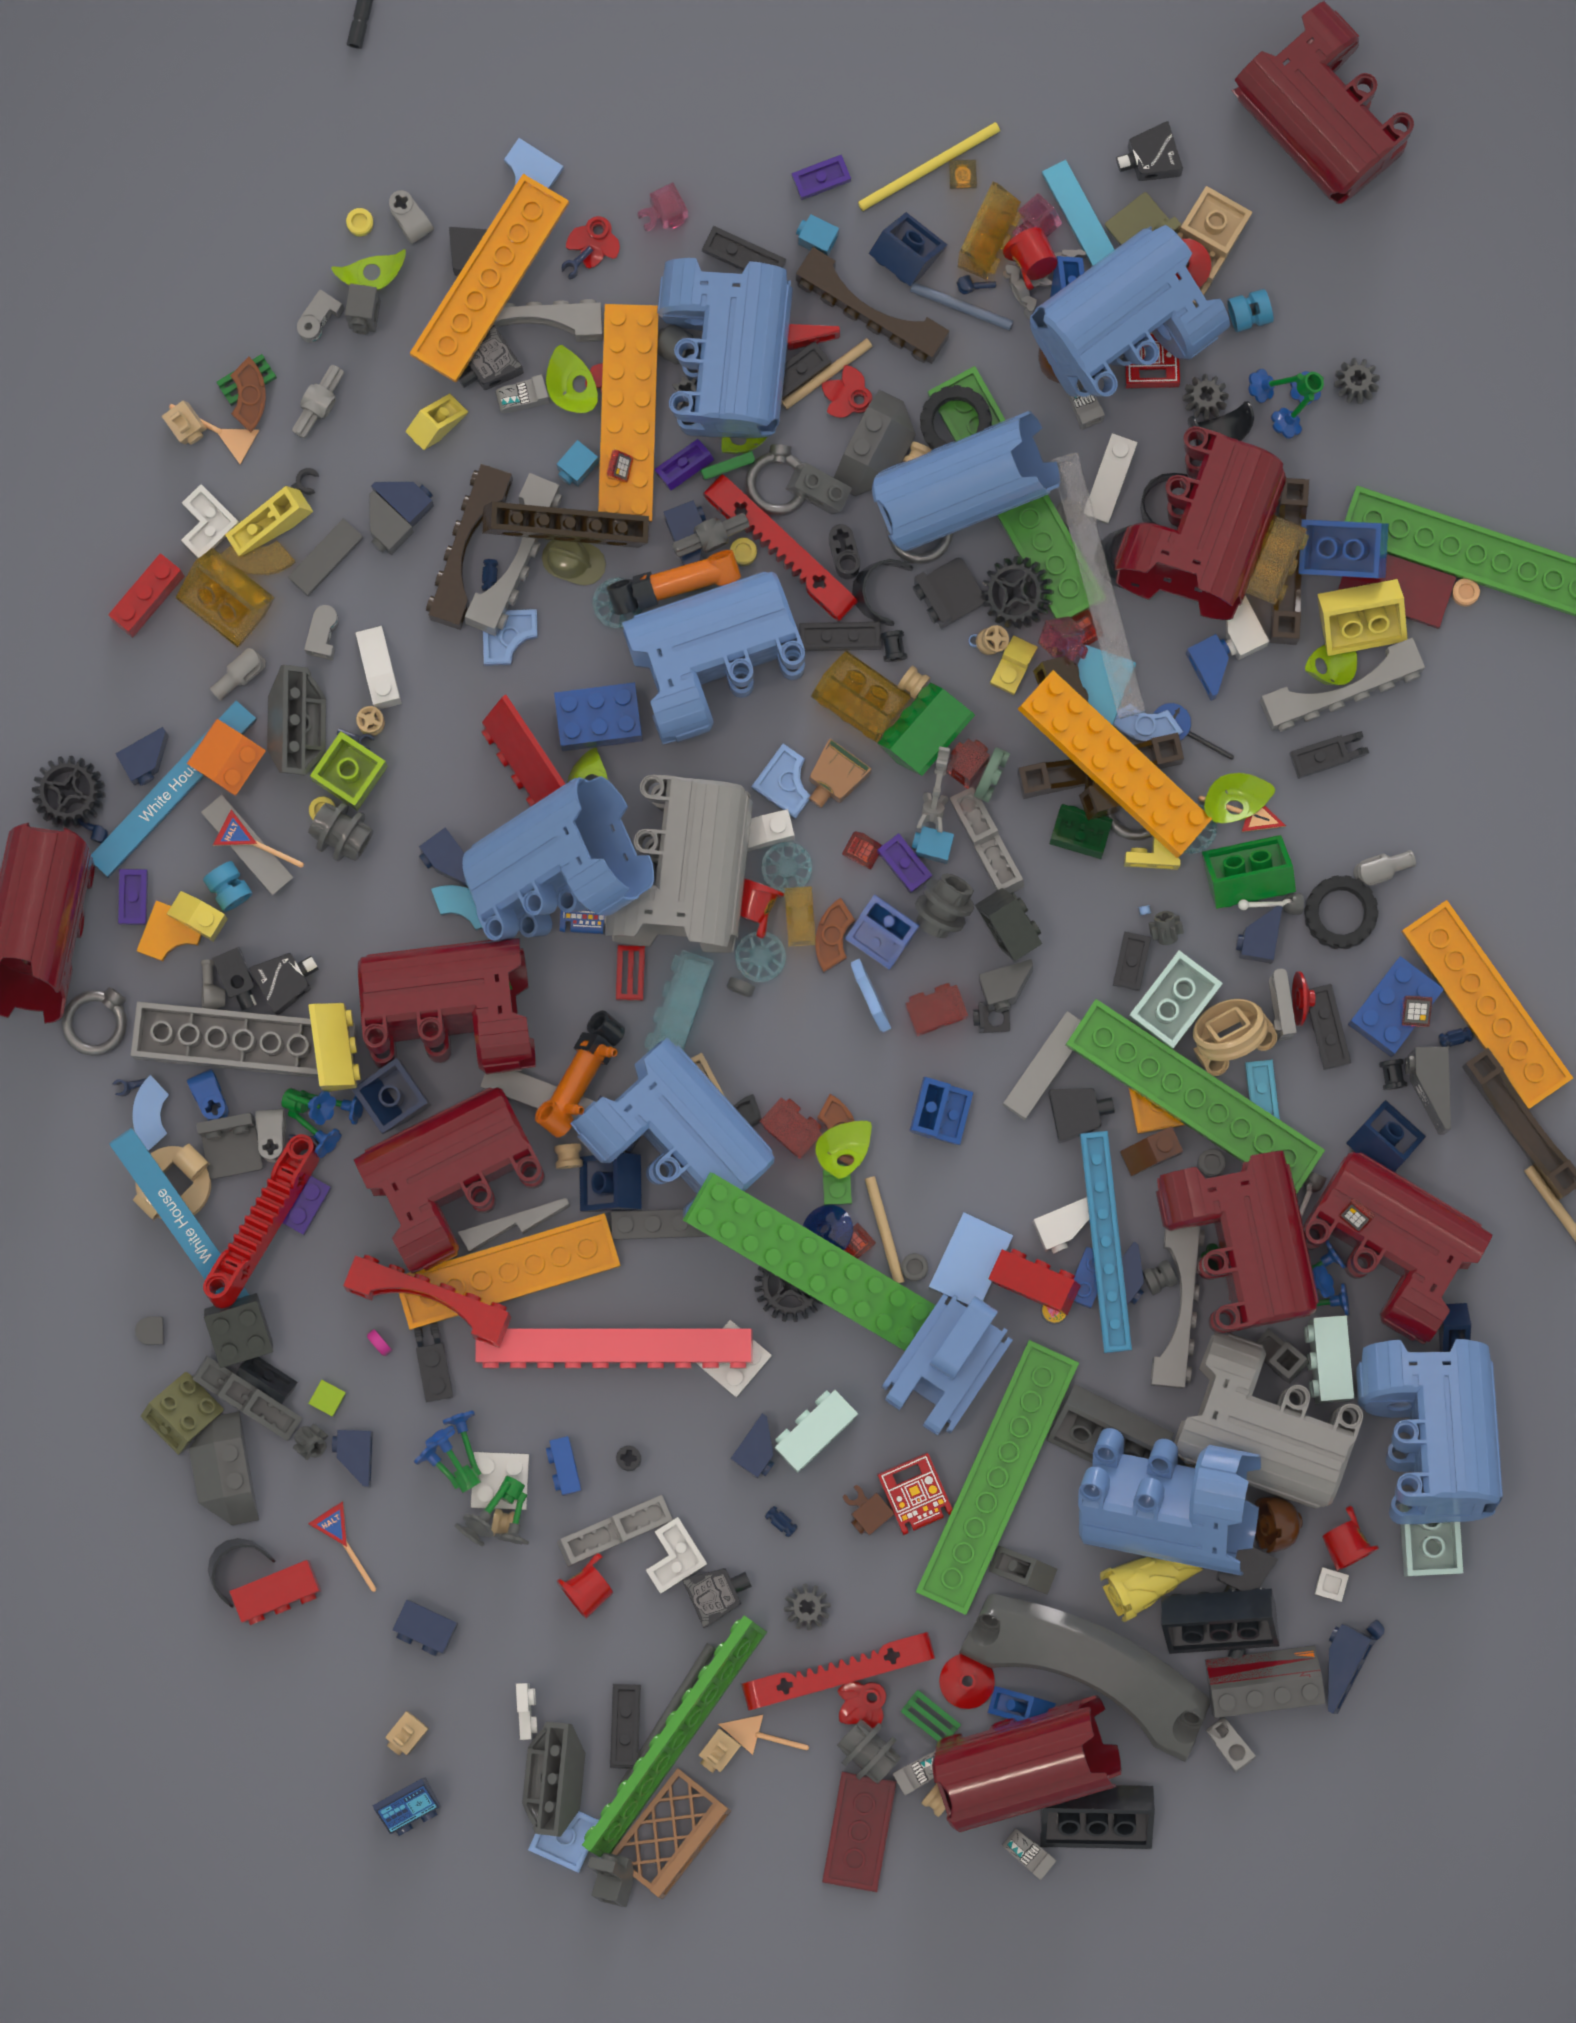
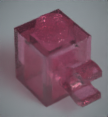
(666, 206)
(1038, 214)
(1063, 638)

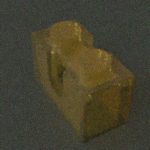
(801, 918)

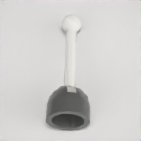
(1291, 903)
(1312, 1184)

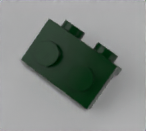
(1078, 833)

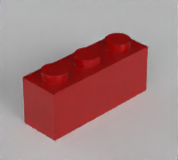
(146, 595)
(1035, 1281)
(275, 1592)

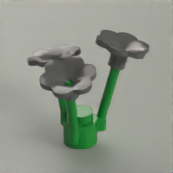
(477, 1525)

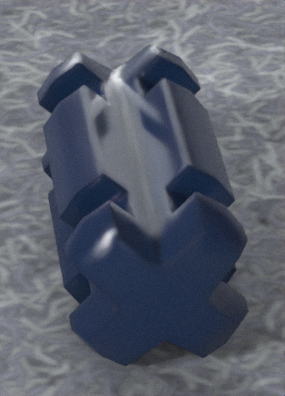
(489, 573)
(1455, 1037)
(781, 1521)

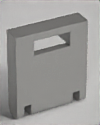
(1282, 1005)

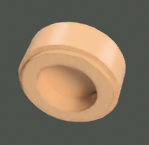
(1465, 592)

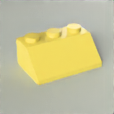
(1362, 617)
(334, 1046)

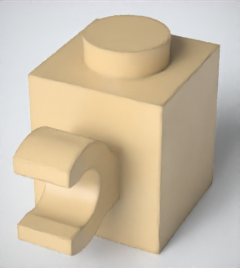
(184, 423)
(406, 1734)
(718, 1751)

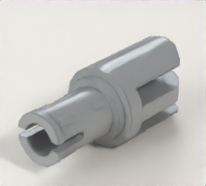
(239, 673)
(1382, 867)

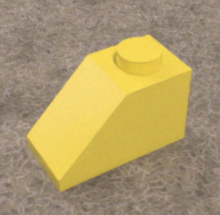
(436, 421)
(197, 915)

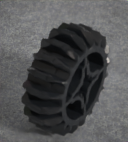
(998, 580)
(72, 781)
(773, 1301)

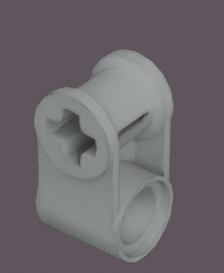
(412, 219)
(271, 1129)

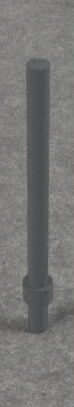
(676, 1701)

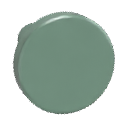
(991, 774)

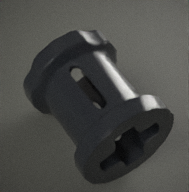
(893, 646)
(1393, 1074)
(634, 1464)

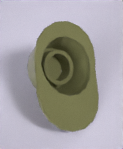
(574, 561)

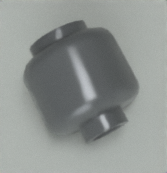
(668, 339)

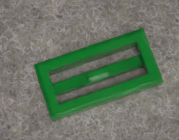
(227, 379)
(727, 466)
(911, 1702)

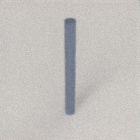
(961, 306)

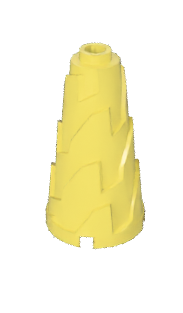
(1142, 1582)

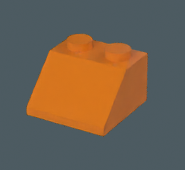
(226, 757)

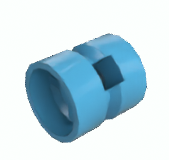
(1241, 313)
(226, 884)

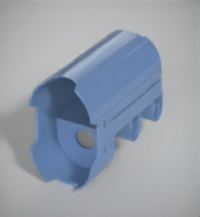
(1118, 307)
(739, 350)
(964, 482)
(709, 639)
(554, 857)
(682, 1119)
(1450, 1428)
(1169, 1508)

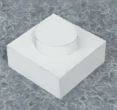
(1331, 1584)

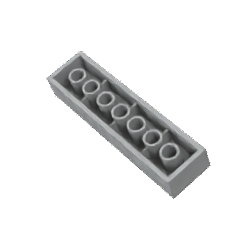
(225, 1039)

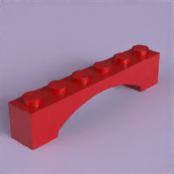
(370, 1279)

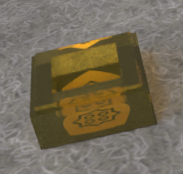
(962, 174)

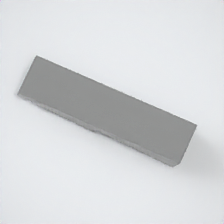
(987, 841)
(261, 863)
(1042, 1068)
(525, 1089)
(526, 1220)
(614, 1530)

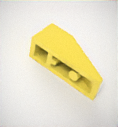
(269, 520)

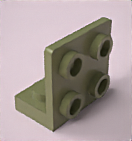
(1137, 216)
(181, 1412)

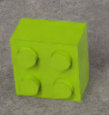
(348, 771)

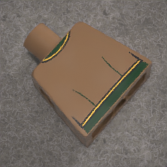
(836, 774)

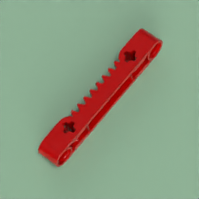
(832, 598)
(265, 1218)
(911, 1651)

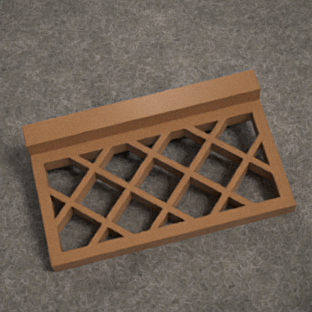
(690, 1846)

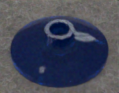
(838, 1223)

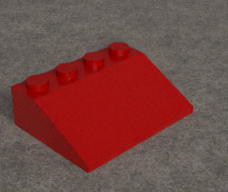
(520, 751)

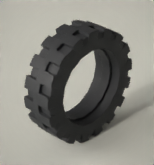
(942, 397)
(1343, 883)

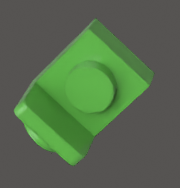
(836, 1190)

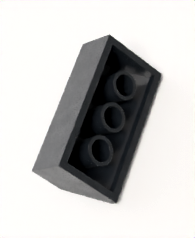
(1219, 1621)
(1104, 1819)

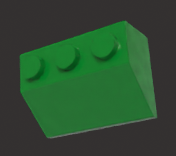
(924, 726)
(1249, 871)

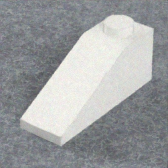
(1111, 476)
(1245, 632)
(378, 668)
(770, 830)
(1061, 1225)

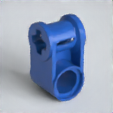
(206, 1093)

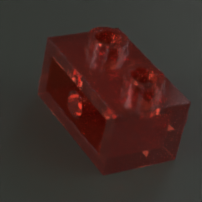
(968, 762)
(936, 1009)
(791, 1128)

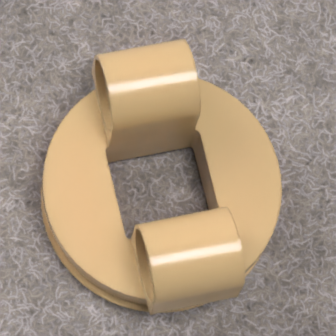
(1216, 1051)
(193, 1166)

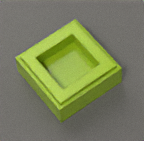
(327, 1398)

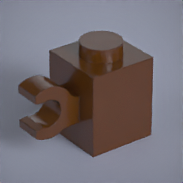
(871, 1512)

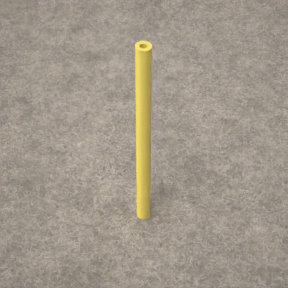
(929, 166)

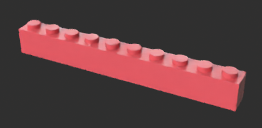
(619, 1346)

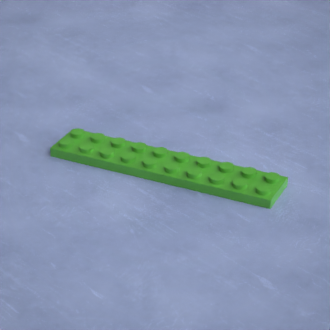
(1032, 527)
(1470, 551)
(1188, 1091)
(808, 1261)
(997, 1477)
(677, 1734)

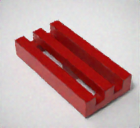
(630, 996)

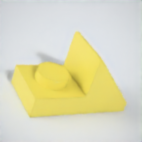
(1013, 665)
(1159, 858)

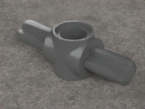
(710, 535)

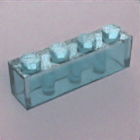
(681, 1000)

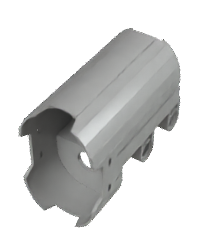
(698, 868)
(1298, 1453)

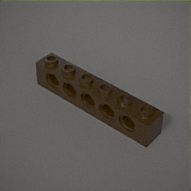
(565, 524)

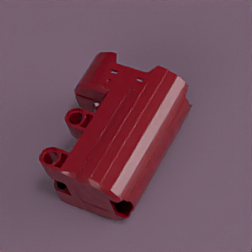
(1318, 116)
(1218, 532)
(41, 917)
(445, 994)
(442, 1161)
(1257, 1235)
(1409, 1235)
(1024, 1765)

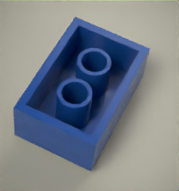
(1344, 549)
(598, 716)
(1381, 1013)

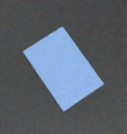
(969, 1259)

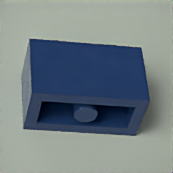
(424, 1627)

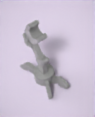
(1018, 285)
(933, 808)

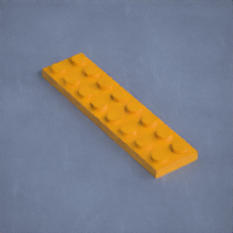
(489, 278)
(629, 406)
(1115, 764)
(1487, 1003)
(518, 1268)

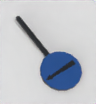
(1184, 721)

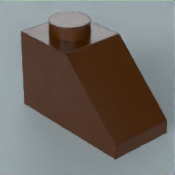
(1151, 1151)

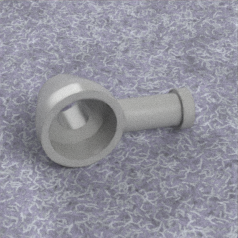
(212, 996)

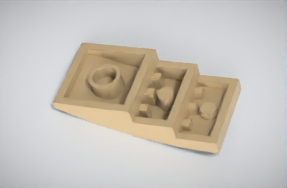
(1217, 226)

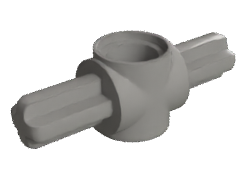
(318, 401)

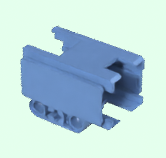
(948, 1360)

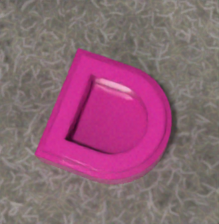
(379, 1343)

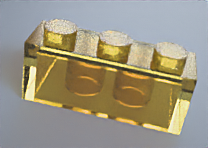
(989, 232)
(1277, 559)
(224, 597)
(860, 696)

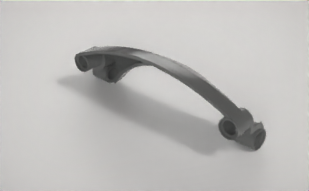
(1047, 1639)

